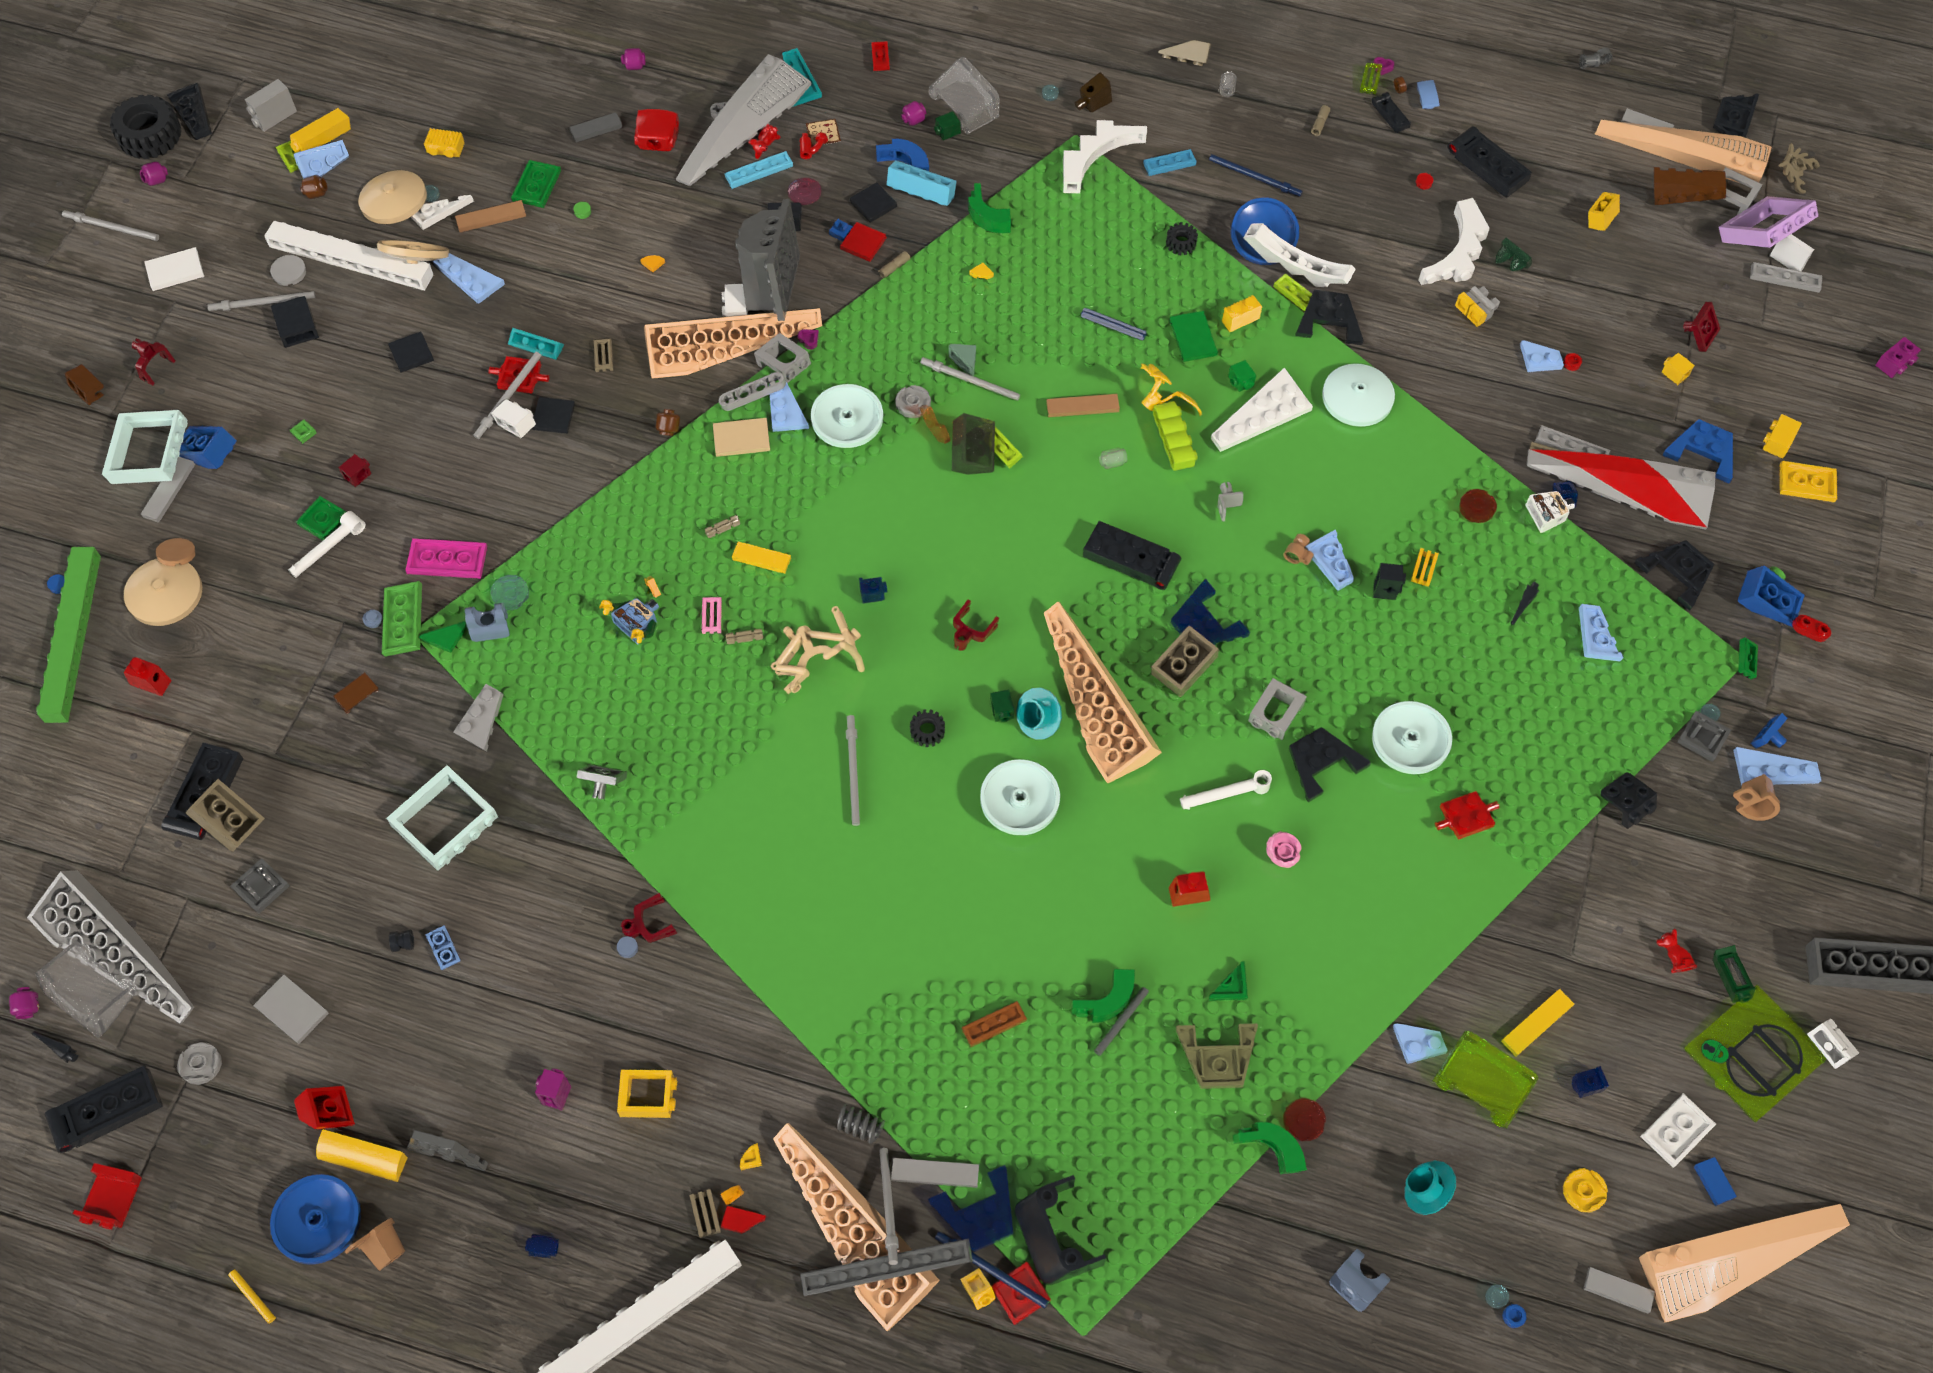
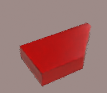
(740, 1220)

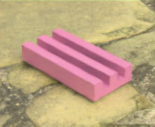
(711, 629)

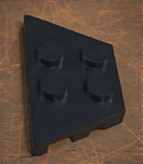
(1735, 115)

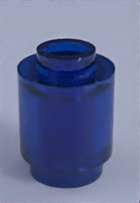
(542, 1246)

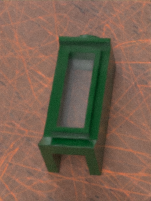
(1733, 974)

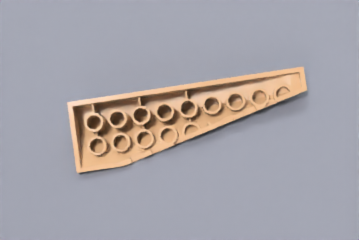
(699, 344)

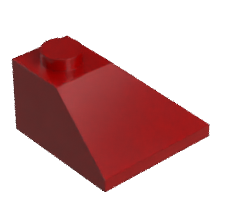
(324, 1107)

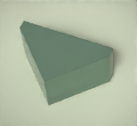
(964, 357)

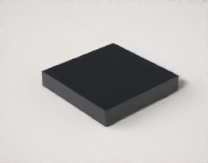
(873, 202)
(410, 352)
(553, 415)

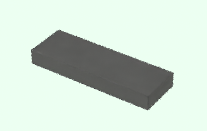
(595, 127)

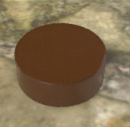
(1400, 85)

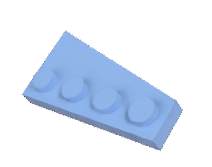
(1776, 767)

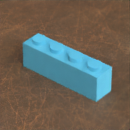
(921, 183)

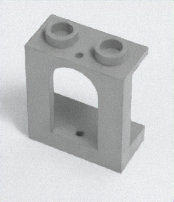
(1732, 197)
(767, 356)
(1284, 693)

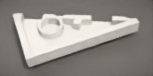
(438, 210)

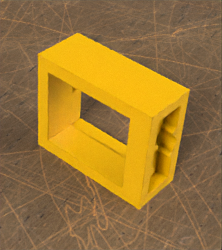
(624, 1108)

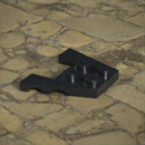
(1330, 309)
(1685, 564)
(1318, 752)

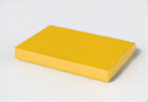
(1808, 481)

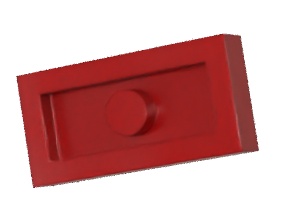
(880, 56)

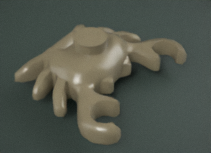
(1795, 164)

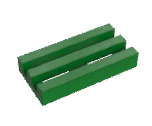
(1748, 658)

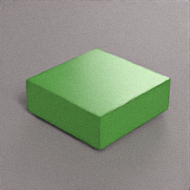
(303, 431)

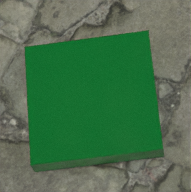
(321, 518)

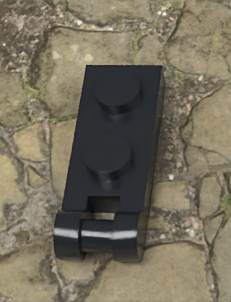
(1391, 112)

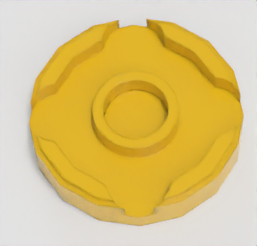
(1585, 1190)

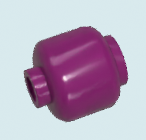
(633, 59)
(913, 113)
(153, 173)
(23, 1003)

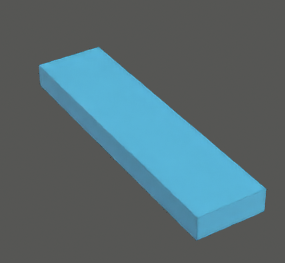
(758, 169)

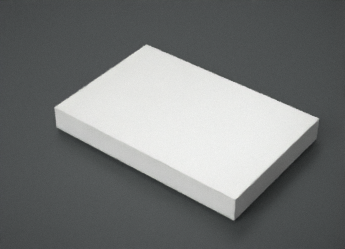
(174, 269)
(1678, 1130)

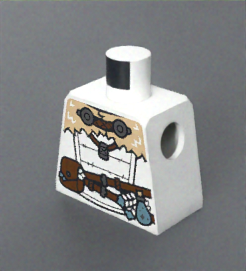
(1548, 509)

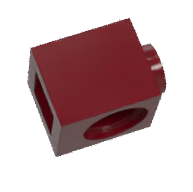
(355, 470)

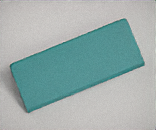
(535, 343)

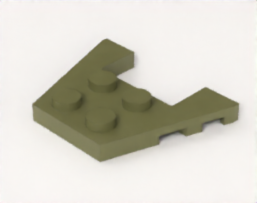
(1218, 1064)

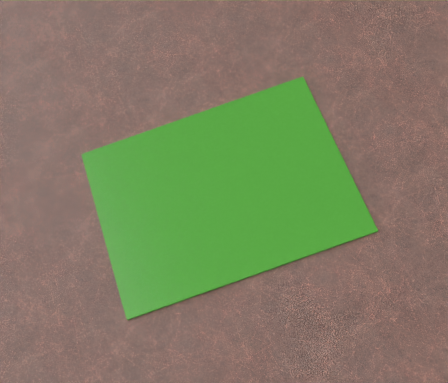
(928, 912)

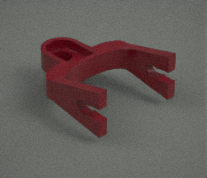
(147, 352)
(965, 634)
(637, 924)

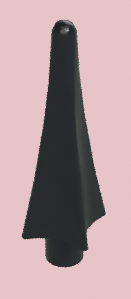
(1528, 596)
(62, 1050)

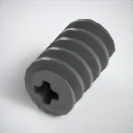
(859, 1124)

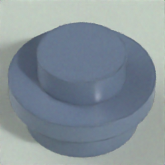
(372, 618)

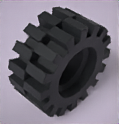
(1181, 231)
(930, 738)

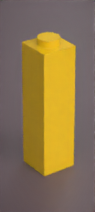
(320, 131)

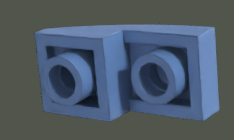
(1428, 94)
(443, 947)

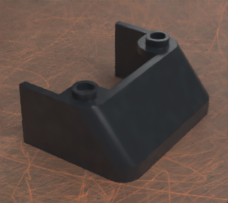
(1049, 1261)

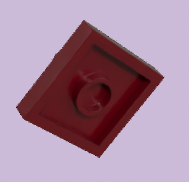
(1704, 326)

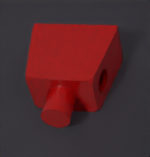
(141, 675)
(1191, 889)

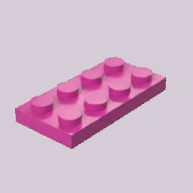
(446, 558)

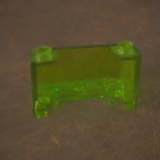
(1487, 1077)

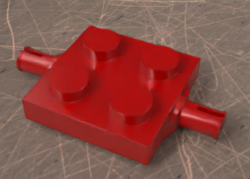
(510, 370)
(1467, 815)

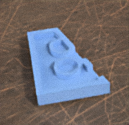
(321, 159)
(1595, 634)

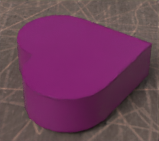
(1387, 64)
(809, 338)

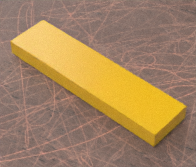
(1537, 1022)

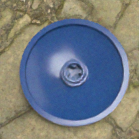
(1273, 215)
(315, 1219)

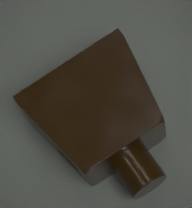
(1095, 93)

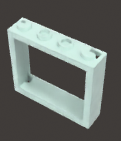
(120, 441)
(423, 797)

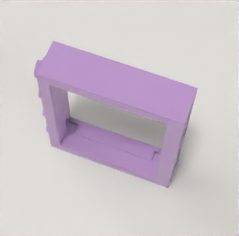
(1740, 230)

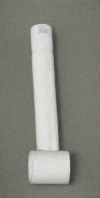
(350, 523)
(1229, 790)

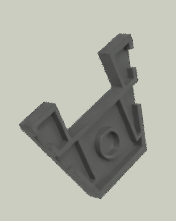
(449, 1149)

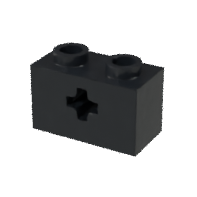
(1388, 581)

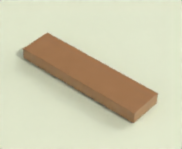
(490, 216)
(1082, 405)

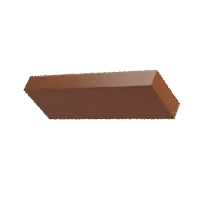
(994, 1024)

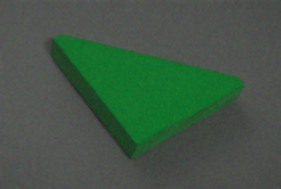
(446, 637)
(1233, 986)

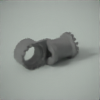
(1595, 59)

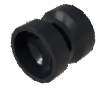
(403, 940)

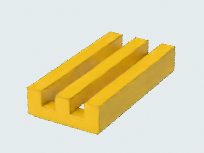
(1427, 555)

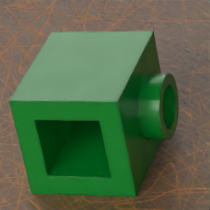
(1242, 376)

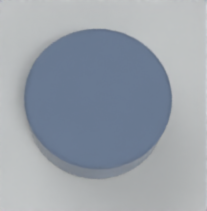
(627, 947)

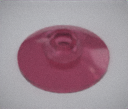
(804, 191)

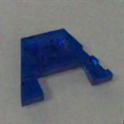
(1196, 615)
(984, 1220)

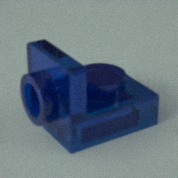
(1566, 490)

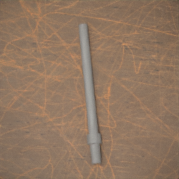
(81, 218)
(226, 305)
(939, 367)
(487, 422)
(851, 736)
(891, 1240)

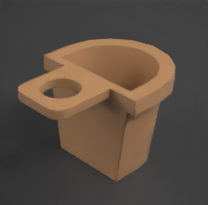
(1757, 799)
(380, 1245)

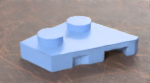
(1540, 357)
(1419, 1042)

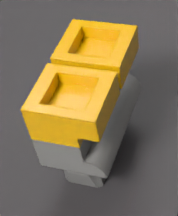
(1477, 305)

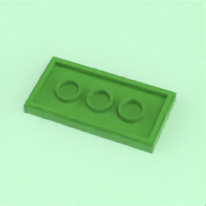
(402, 618)

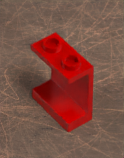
(109, 1197)

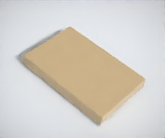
(741, 437)

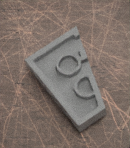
(479, 719)

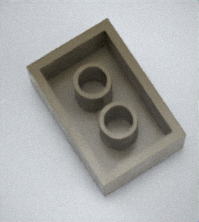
(1184, 661)
(225, 815)

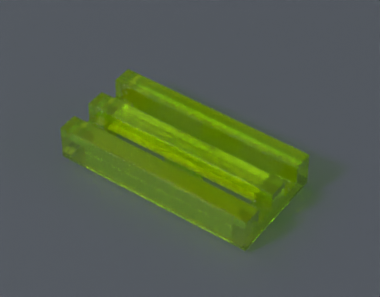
(1371, 89)

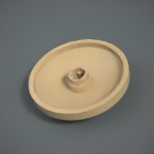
(392, 197)
(412, 250)
(162, 593)

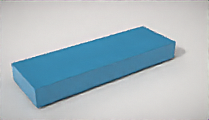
(1169, 162)

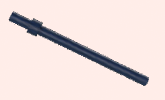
(1285, 187)
(1002, 1276)

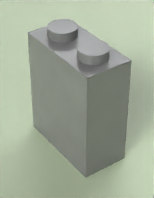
(270, 105)

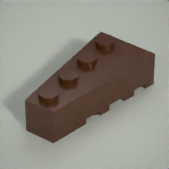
(1688, 185)

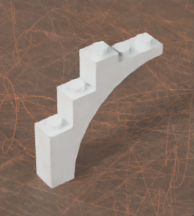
(1092, 147)
(1295, 261)
(1459, 262)

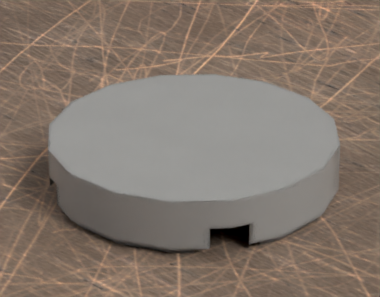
(288, 270)
(910, 399)
(199, 1063)

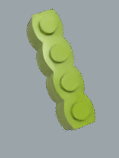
(1174, 435)

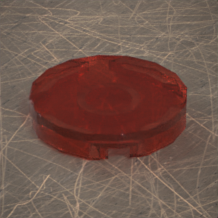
(1477, 506)
(1304, 1119)

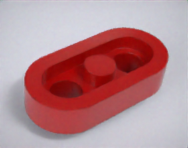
(1812, 629)

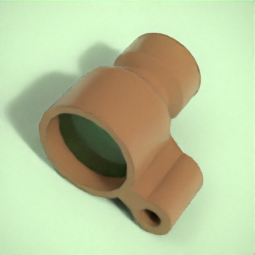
(1296, 551)

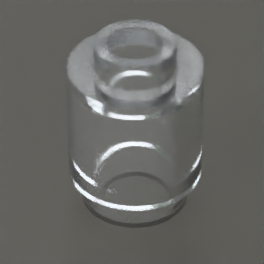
(1227, 84)
(1113, 458)

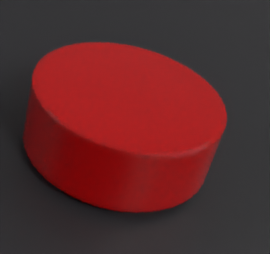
(1424, 181)
(1572, 361)

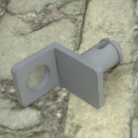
(1228, 499)

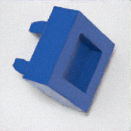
(840, 230)

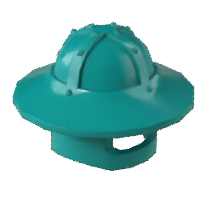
(1039, 713)
(1430, 1187)

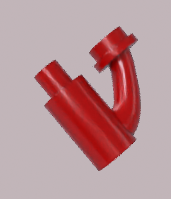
(806, 150)

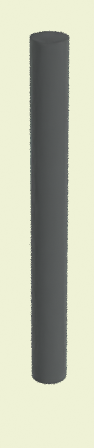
(1121, 1021)

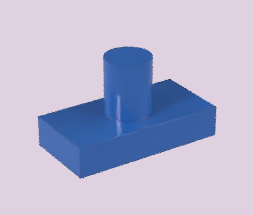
(1771, 733)

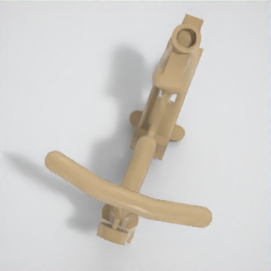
(803, 637)

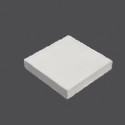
(1792, 253)

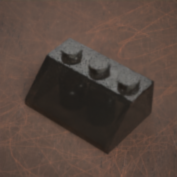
(973, 445)

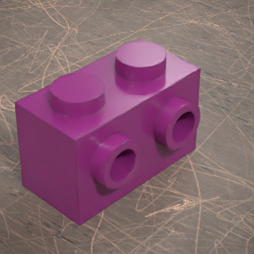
(1898, 358)
(552, 1088)

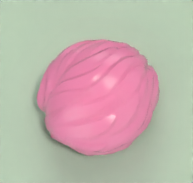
(1283, 849)

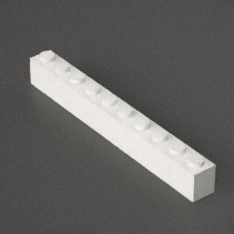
(347, 255)
(647, 1312)

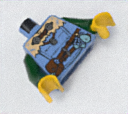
(633, 617)

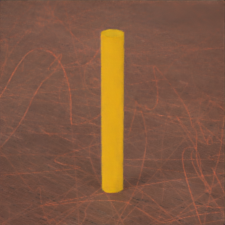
(252, 1296)

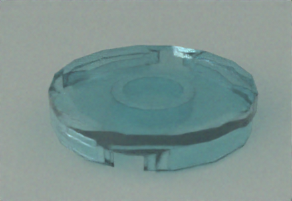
(511, 591)

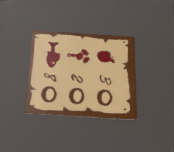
(828, 127)

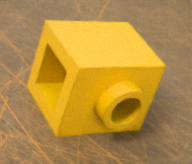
(1677, 368)

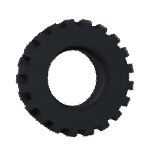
(140, 112)

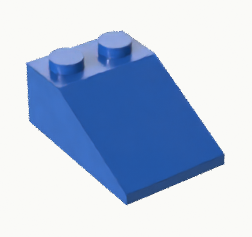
(206, 445)
(1770, 596)

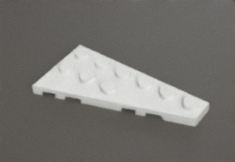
(1270, 407)

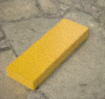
(761, 557)

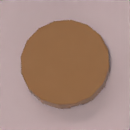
(175, 552)

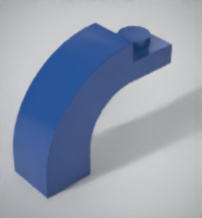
(903, 151)

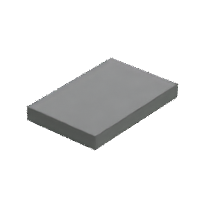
(291, 1009)

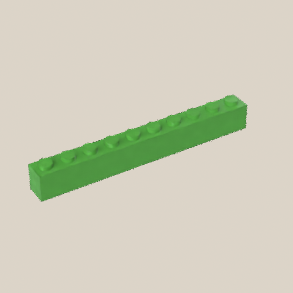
(68, 635)

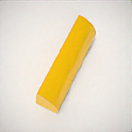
(360, 1155)

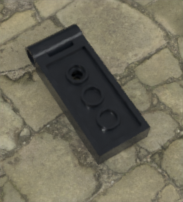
(1489, 161)
(1131, 555)
(208, 766)
(113, 1105)

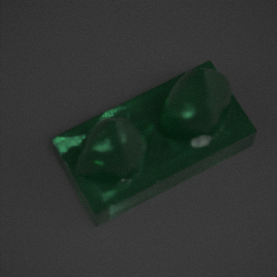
(1509, 250)

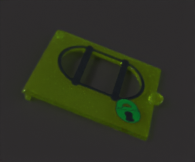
(1726, 1034)

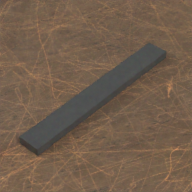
(880, 1269)

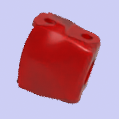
(656, 129)

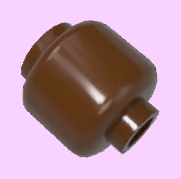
(313, 186)
(667, 422)

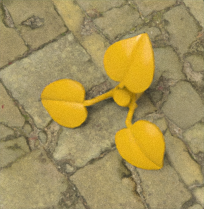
(1154, 397)

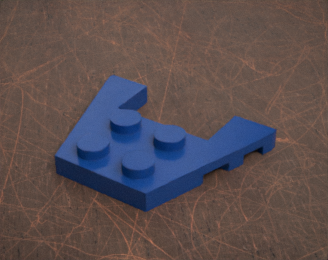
(1708, 442)

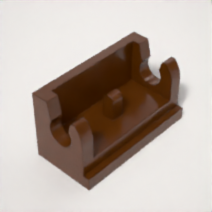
(84, 384)
(355, 692)

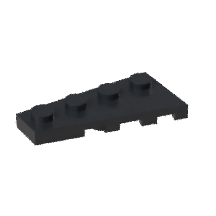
(192, 109)

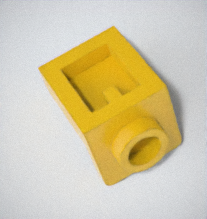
(978, 1288)

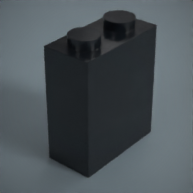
(294, 321)

